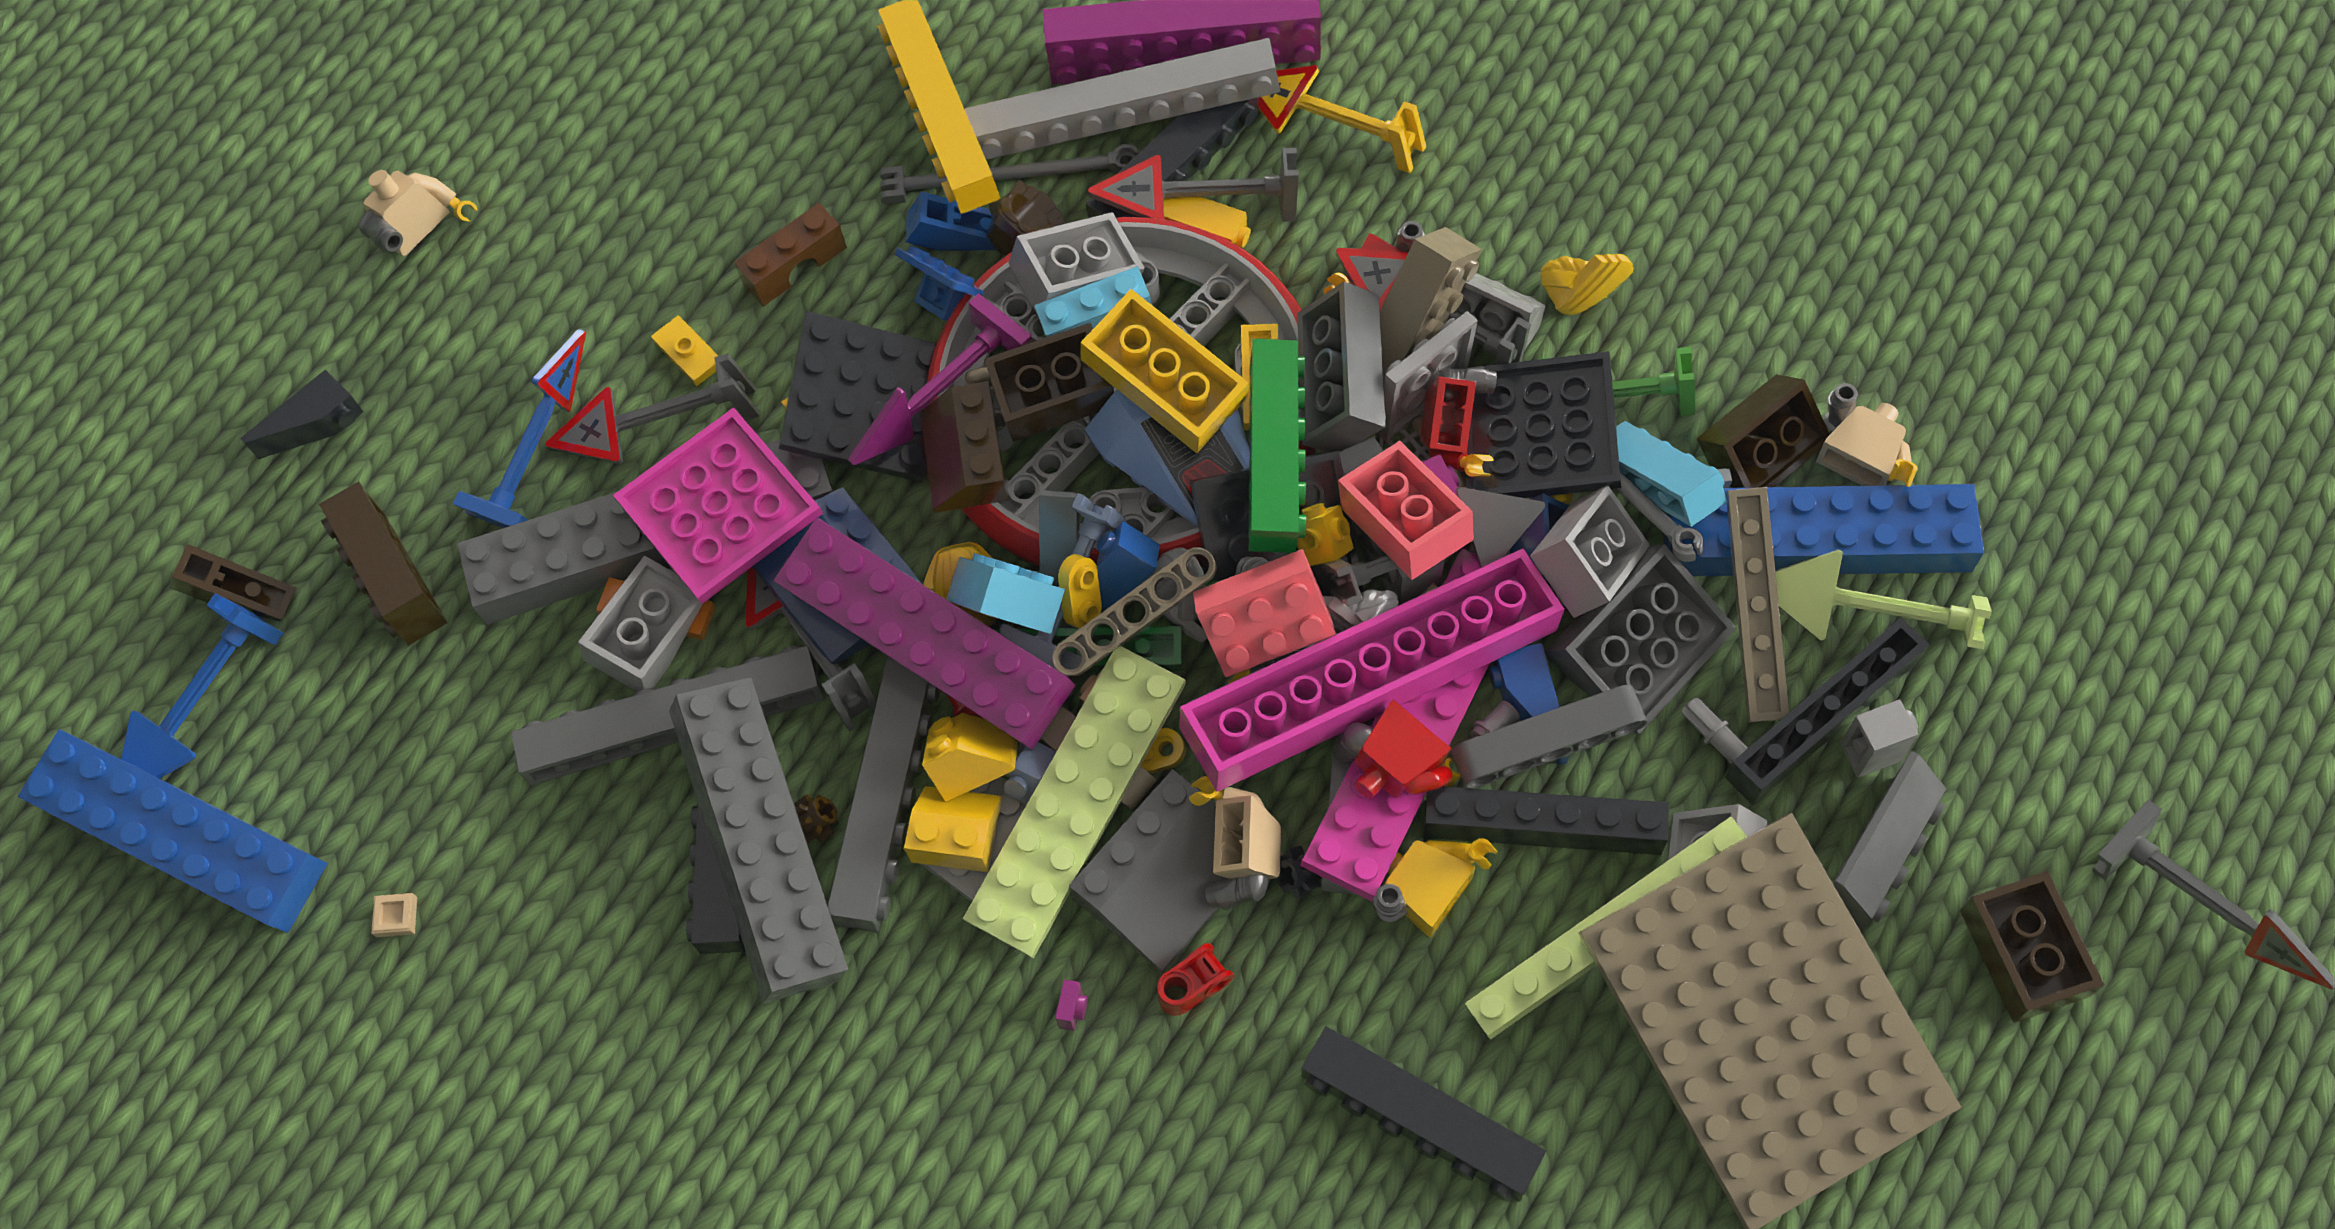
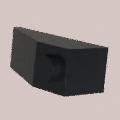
(308, 416)

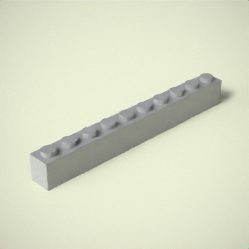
(1125, 99)

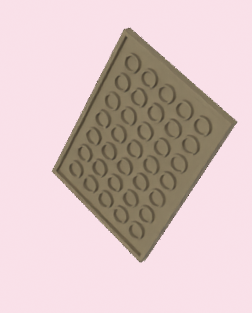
(1769, 1022)

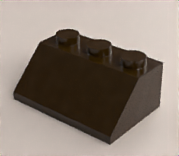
(1766, 434)
(963, 449)

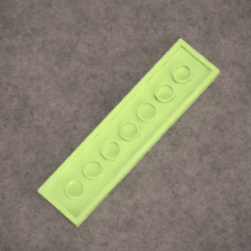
(1074, 801)

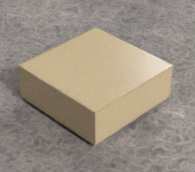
(394, 915)

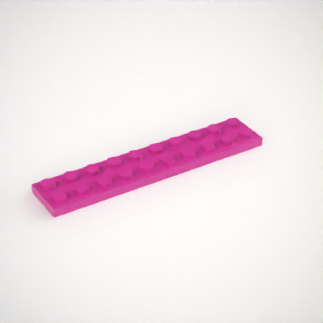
(1364, 834)

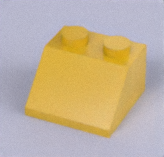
(967, 754)
(953, 831)

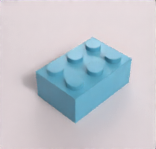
(1006, 592)

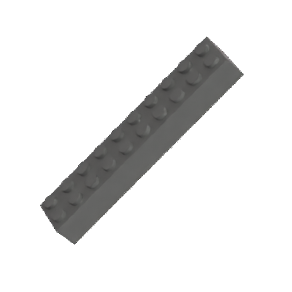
(577, 549)

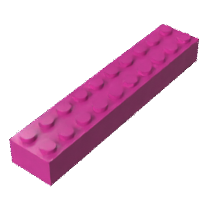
(1368, 666)

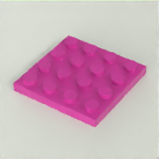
(717, 505)

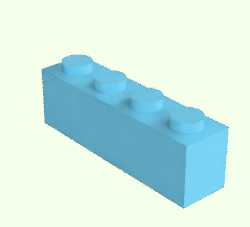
(1669, 476)

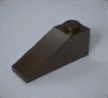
(205, 574)

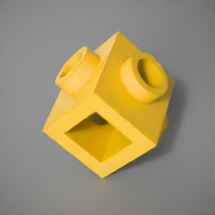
(1326, 534)

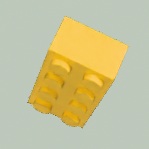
(1164, 370)

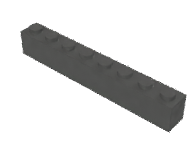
(643, 721)
(882, 799)

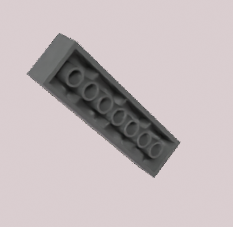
(757, 840)

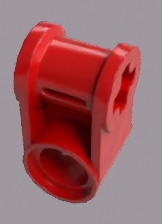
(1199, 975)

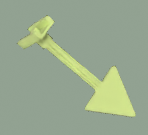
(1811, 590)

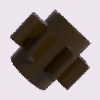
(816, 817)

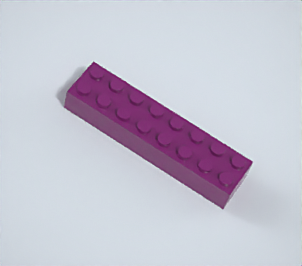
(1134, 34)
(925, 633)

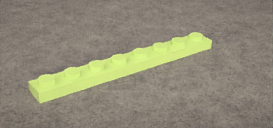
(1568, 956)

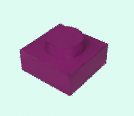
(1071, 1005)

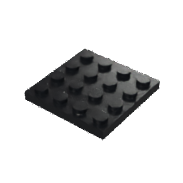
(842, 385)
(1547, 428)
(1223, 515)

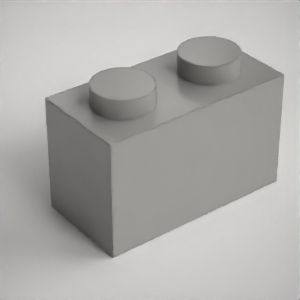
(1879, 738)

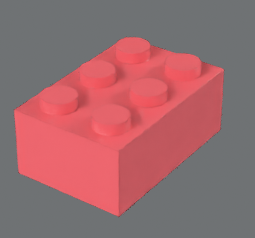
(1406, 510)
(1263, 613)

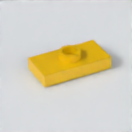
(686, 350)

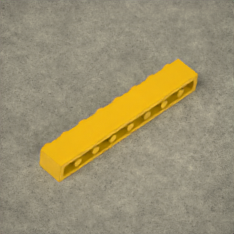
(939, 106)

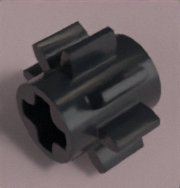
(1294, 876)

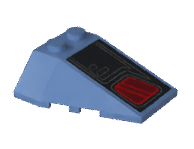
(1160, 460)

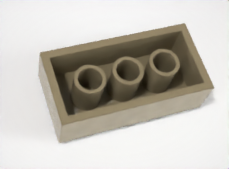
(1425, 292)

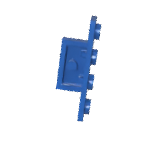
(941, 284)

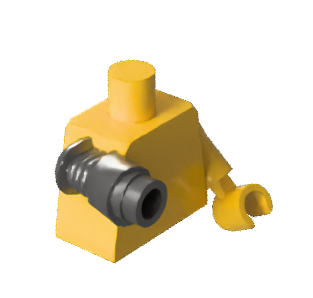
(1429, 881)

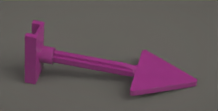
(894, 421)

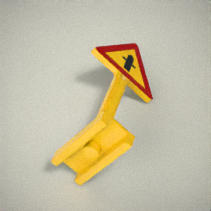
(1402, 132)

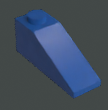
(941, 226)
(1124, 562)
(1526, 683)

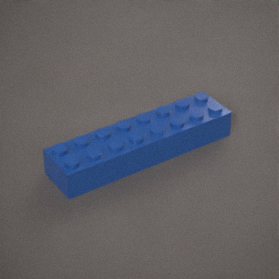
(1872, 526)
(173, 831)

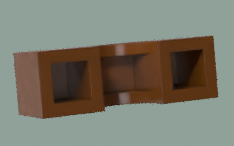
(768, 265)

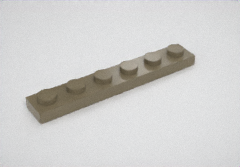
(1757, 604)

